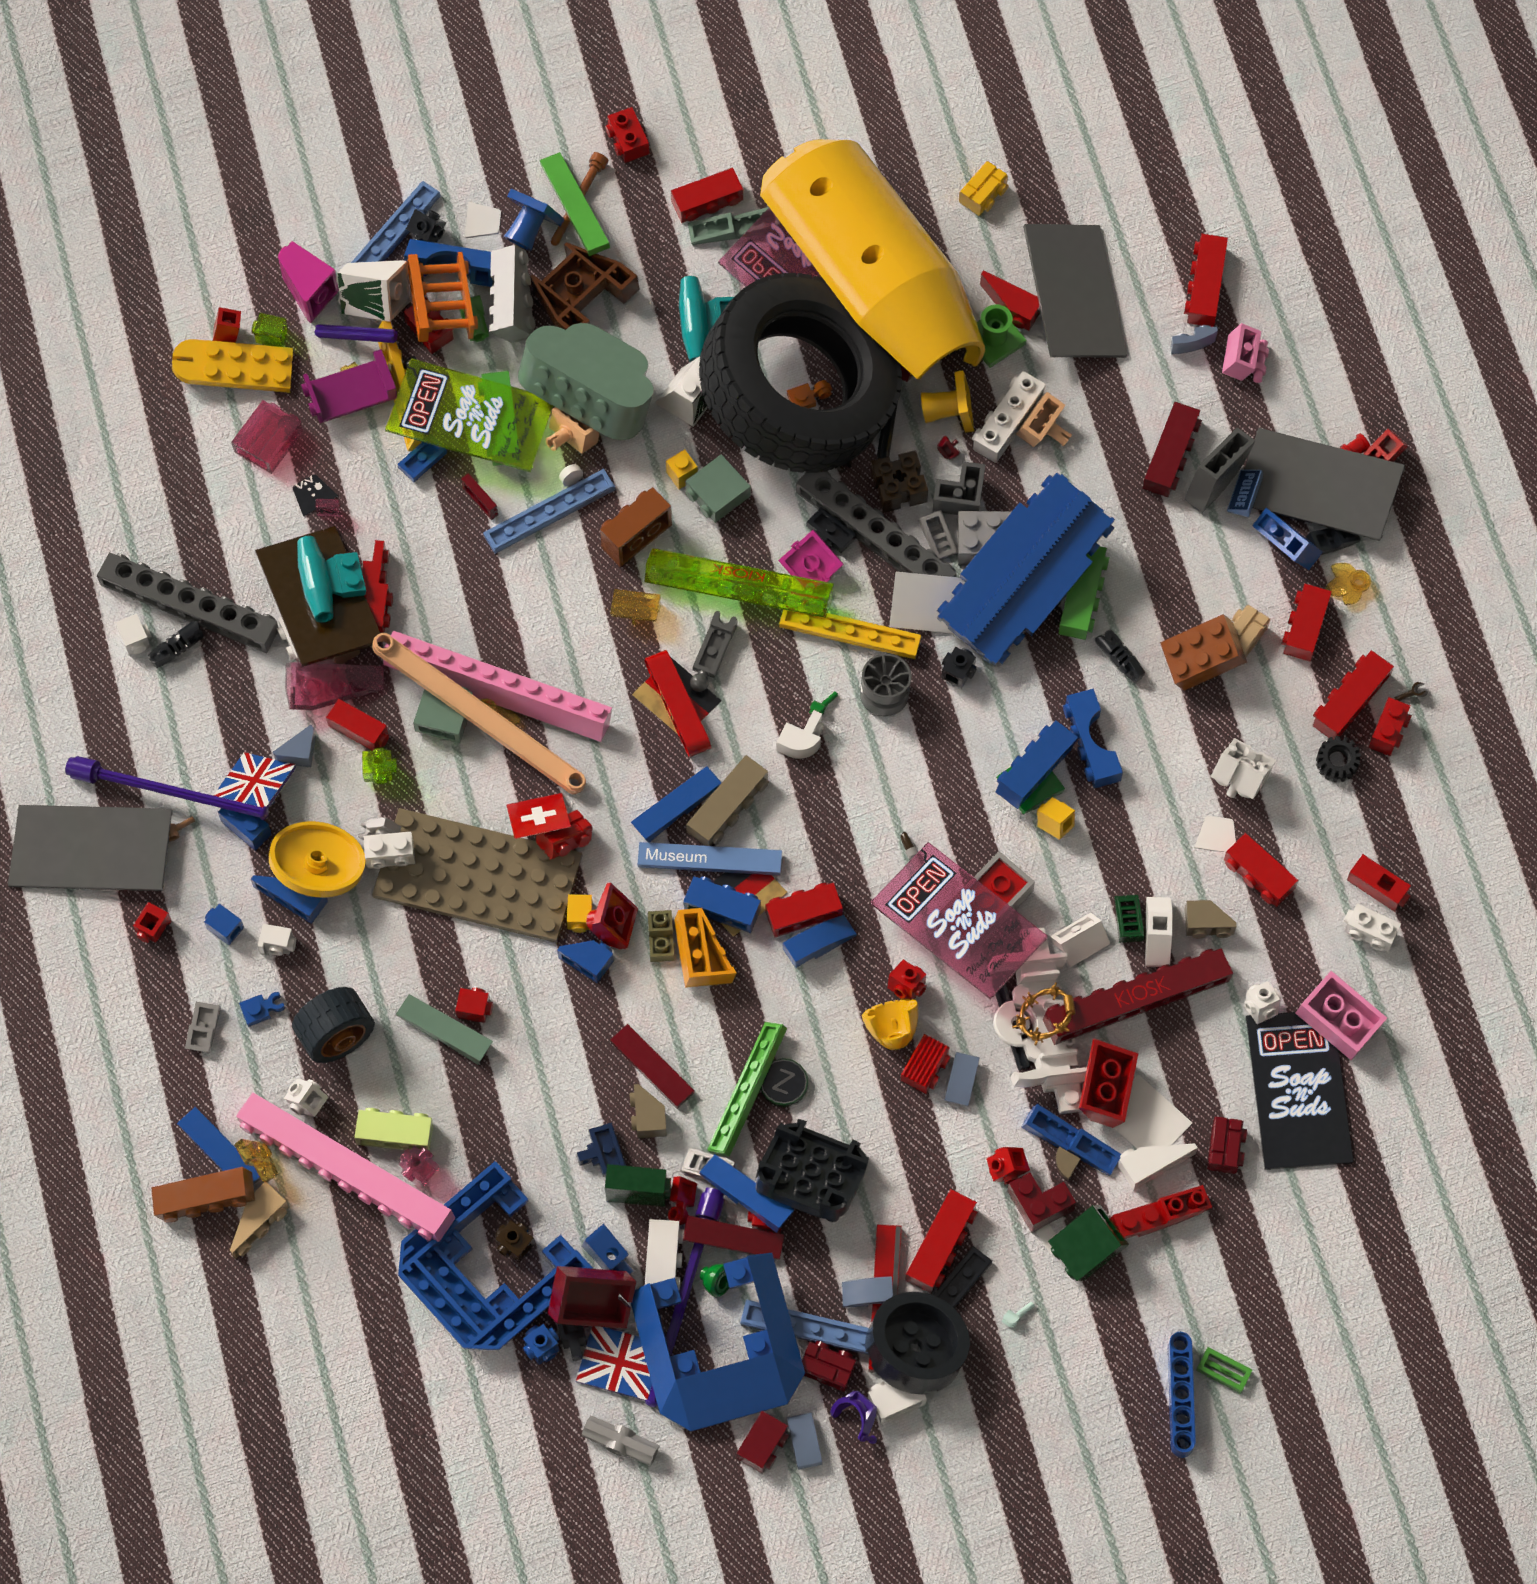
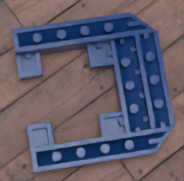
(436, 1281)
(731, 1391)

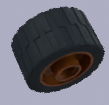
(333, 1024)

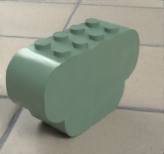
(589, 377)

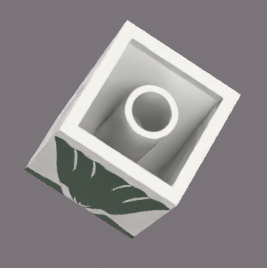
(374, 289)
(684, 395)

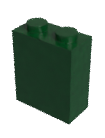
(637, 1185)
(1087, 1243)

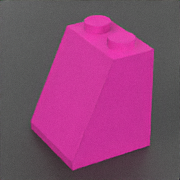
(308, 279)

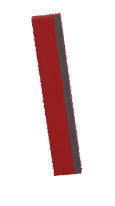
(887, 1260)

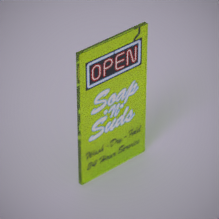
(469, 415)

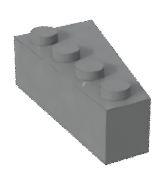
(511, 294)

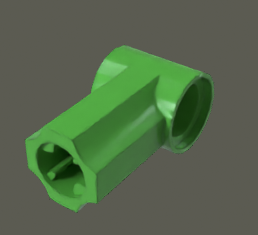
(478, 310)

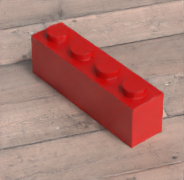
(1207, 279)
(1353, 695)
(941, 1241)

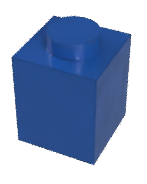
(223, 924)

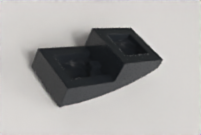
(1332, 540)

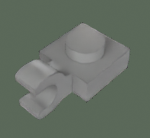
(379, 826)

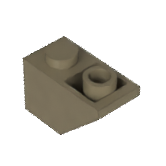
(1206, 918)
(650, 1114)

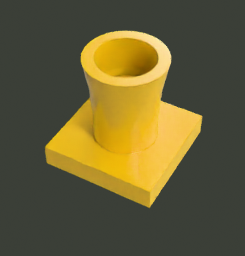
(950, 403)

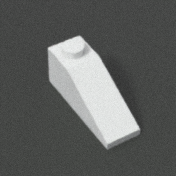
(1150, 1162)

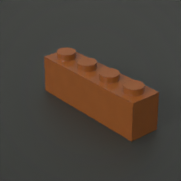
(203, 1194)

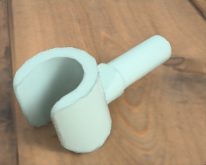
(1012, 1319)

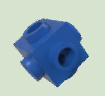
(544, 1351)

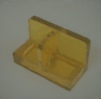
(635, 605)

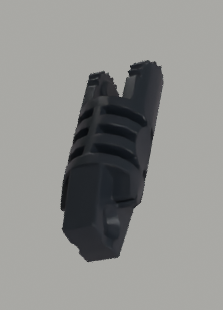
(177, 644)
(1120, 655)

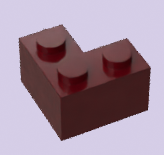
(1037, 1207)

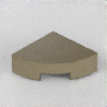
(1066, 1162)

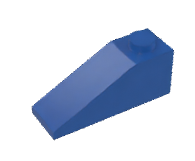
(1287, 539)
(302, 905)

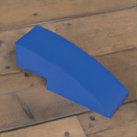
(818, 940)

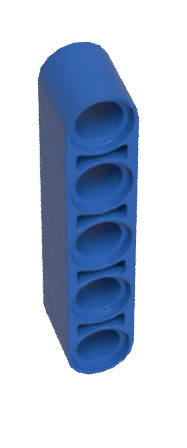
(1176, 1405)

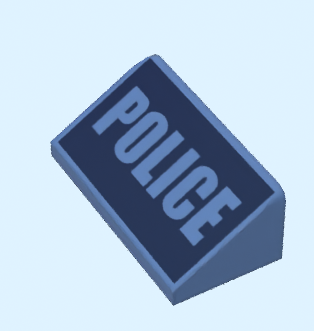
(1245, 492)

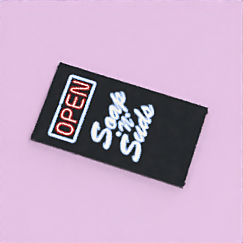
(1298, 1094)

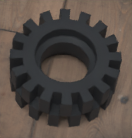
(1344, 747)

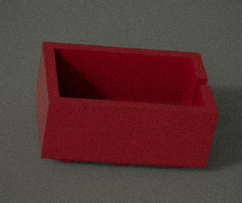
(591, 1297)

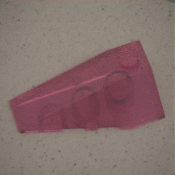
(324, 684)

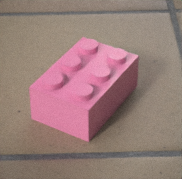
(1341, 1015)

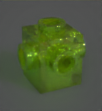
(378, 766)

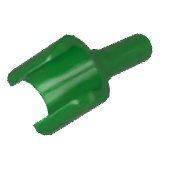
(821, 707)

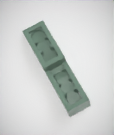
(722, 227)
(444, 1028)

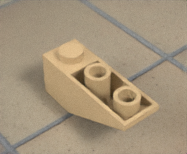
(257, 1218)

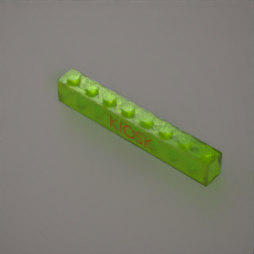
(739, 582)

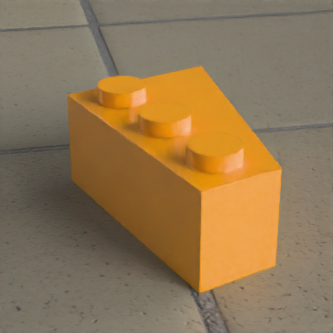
(700, 953)

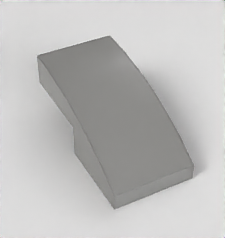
(203, 1027)

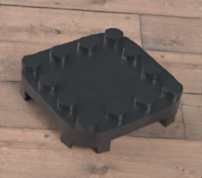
(811, 1171)

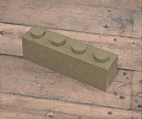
(727, 802)

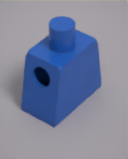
(604, 1242)

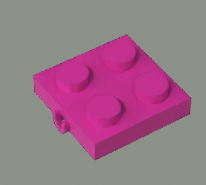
(811, 559)

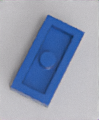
(421, 460)

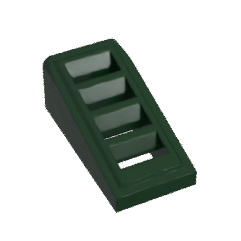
(1133, 935)

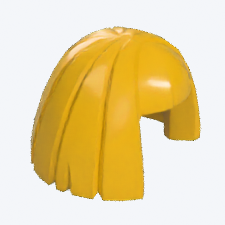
(893, 1022)

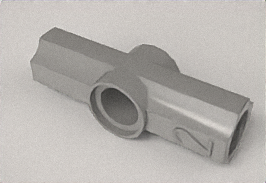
(620, 1440)

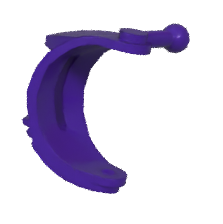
(866, 1409)

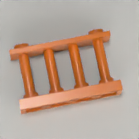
(423, 307)

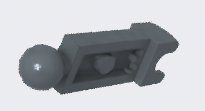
(712, 651)

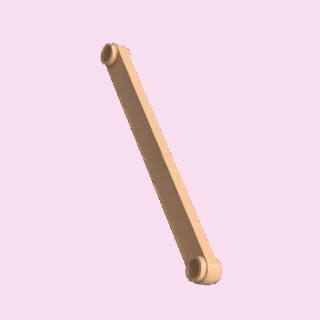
(478, 713)

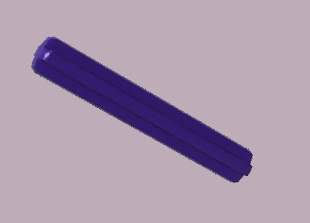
(356, 333)

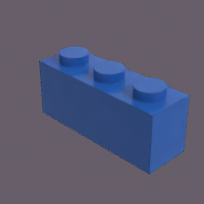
(723, 903)

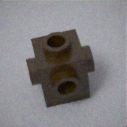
(514, 1240)

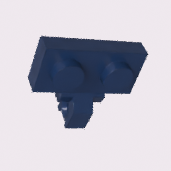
(603, 1149)

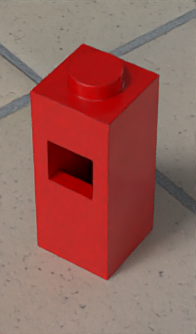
(357, 725)
(1379, 883)

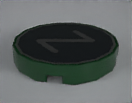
(784, 1083)

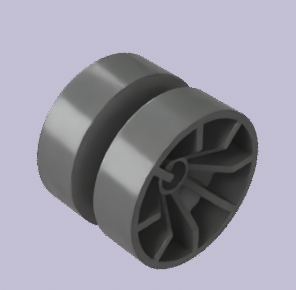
(885, 684)

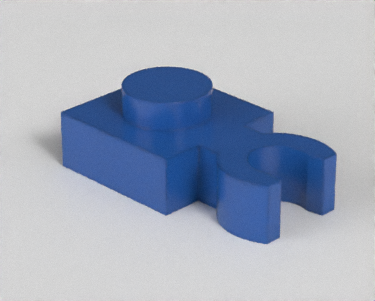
(257, 1009)

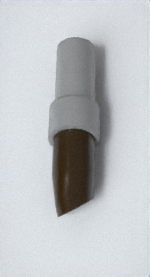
(910, 851)

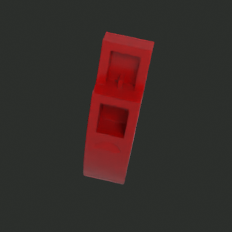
(377, 590)
(1163, 1213)

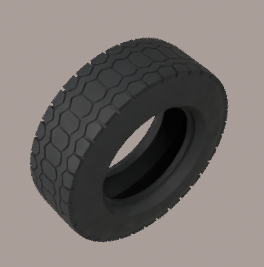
(765, 419)

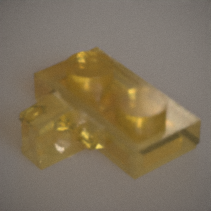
(259, 1156)

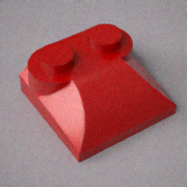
(613, 918)

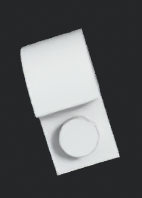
(799, 742)

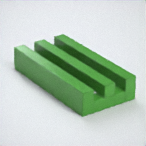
(1219, 1378)

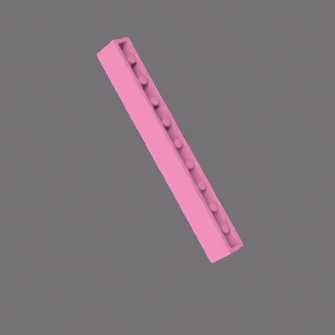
(514, 691)
(345, 1167)

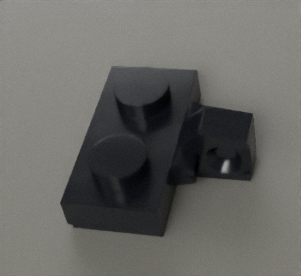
(831, 530)

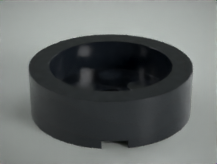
(920, 1320)

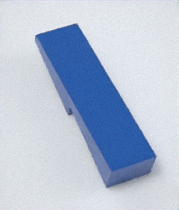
(675, 804)
(213, 1142)
(1078, 1142)
(743, 1191)

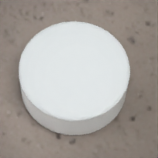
(570, 475)

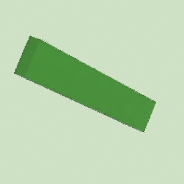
(574, 204)
(747, 1089)

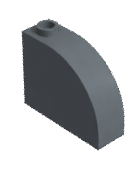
(1219, 469)

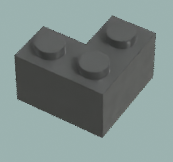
(963, 495)

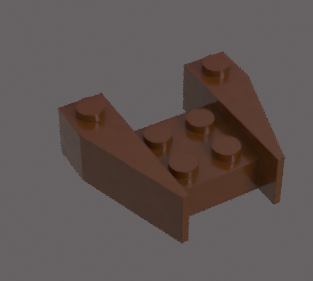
(578, 282)

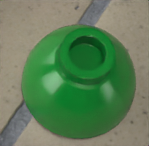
(715, 1280)

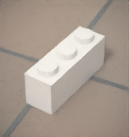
(663, 1251)

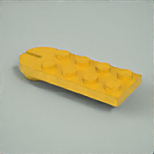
(233, 365)

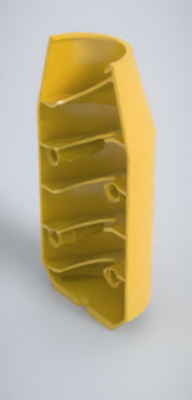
(873, 253)

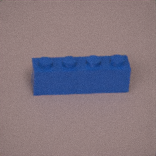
(1035, 764)

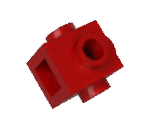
(907, 981)
(1007, 1164)

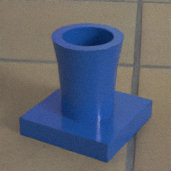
(529, 219)

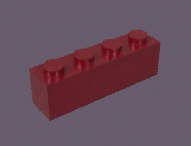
(1171, 449)

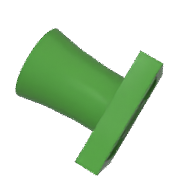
(998, 334)

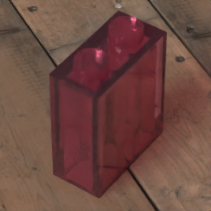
(267, 436)

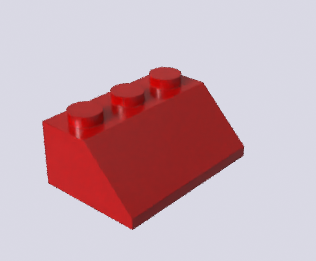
(1108, 1083)

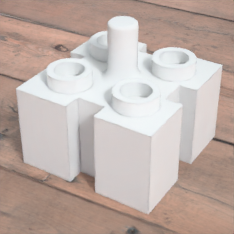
(1242, 769)

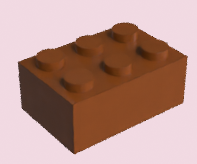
(635, 526)
(1203, 652)

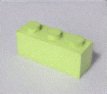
(393, 1129)

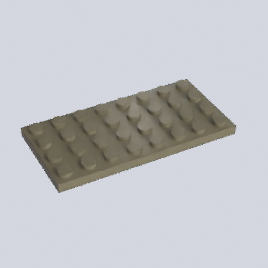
(480, 877)

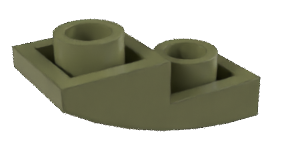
(661, 936)

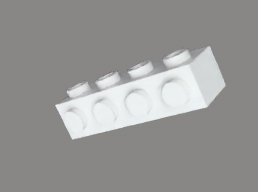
(1008, 416)

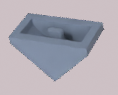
(298, 749)

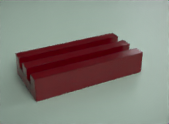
(479, 496)

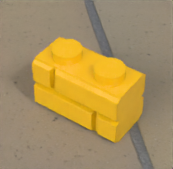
(983, 188)

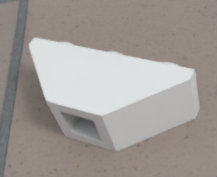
(1158, 931)

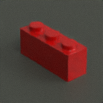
(707, 195)
(1306, 622)
(1260, 870)
(803, 909)

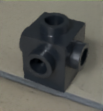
(426, 225)
(958, 666)

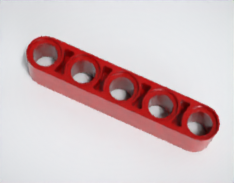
(677, 703)

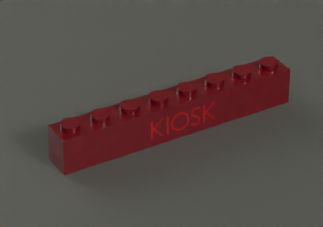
(1141, 994)

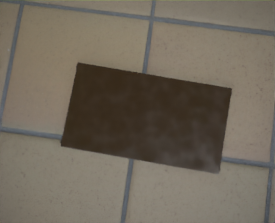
(313, 641)

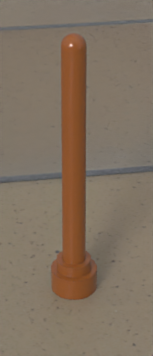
(597, 163)

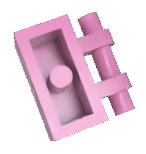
(1245, 354)

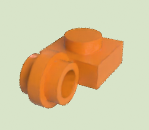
(805, 397)

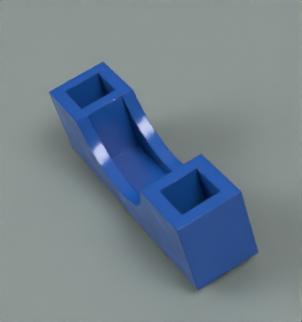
(435, 253)
(1101, 764)

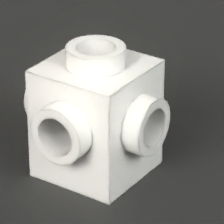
(1262, 1002)
(305, 1097)

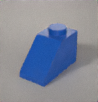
(588, 958)

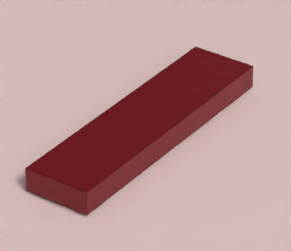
(652, 1066)
(732, 1237)

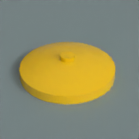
(316, 859)

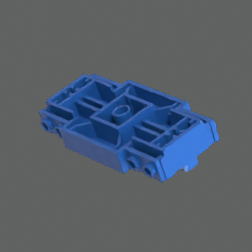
(1025, 569)

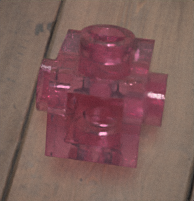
(422, 1172)

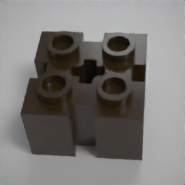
(911, 487)

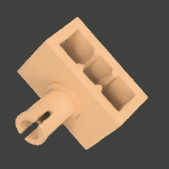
(1043, 422)
(571, 431)

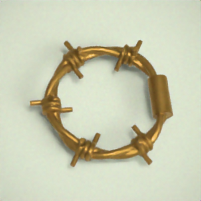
(1062, 1026)

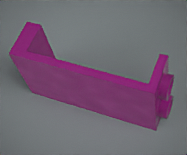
(350, 389)

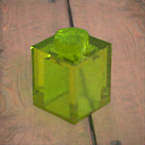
(270, 330)

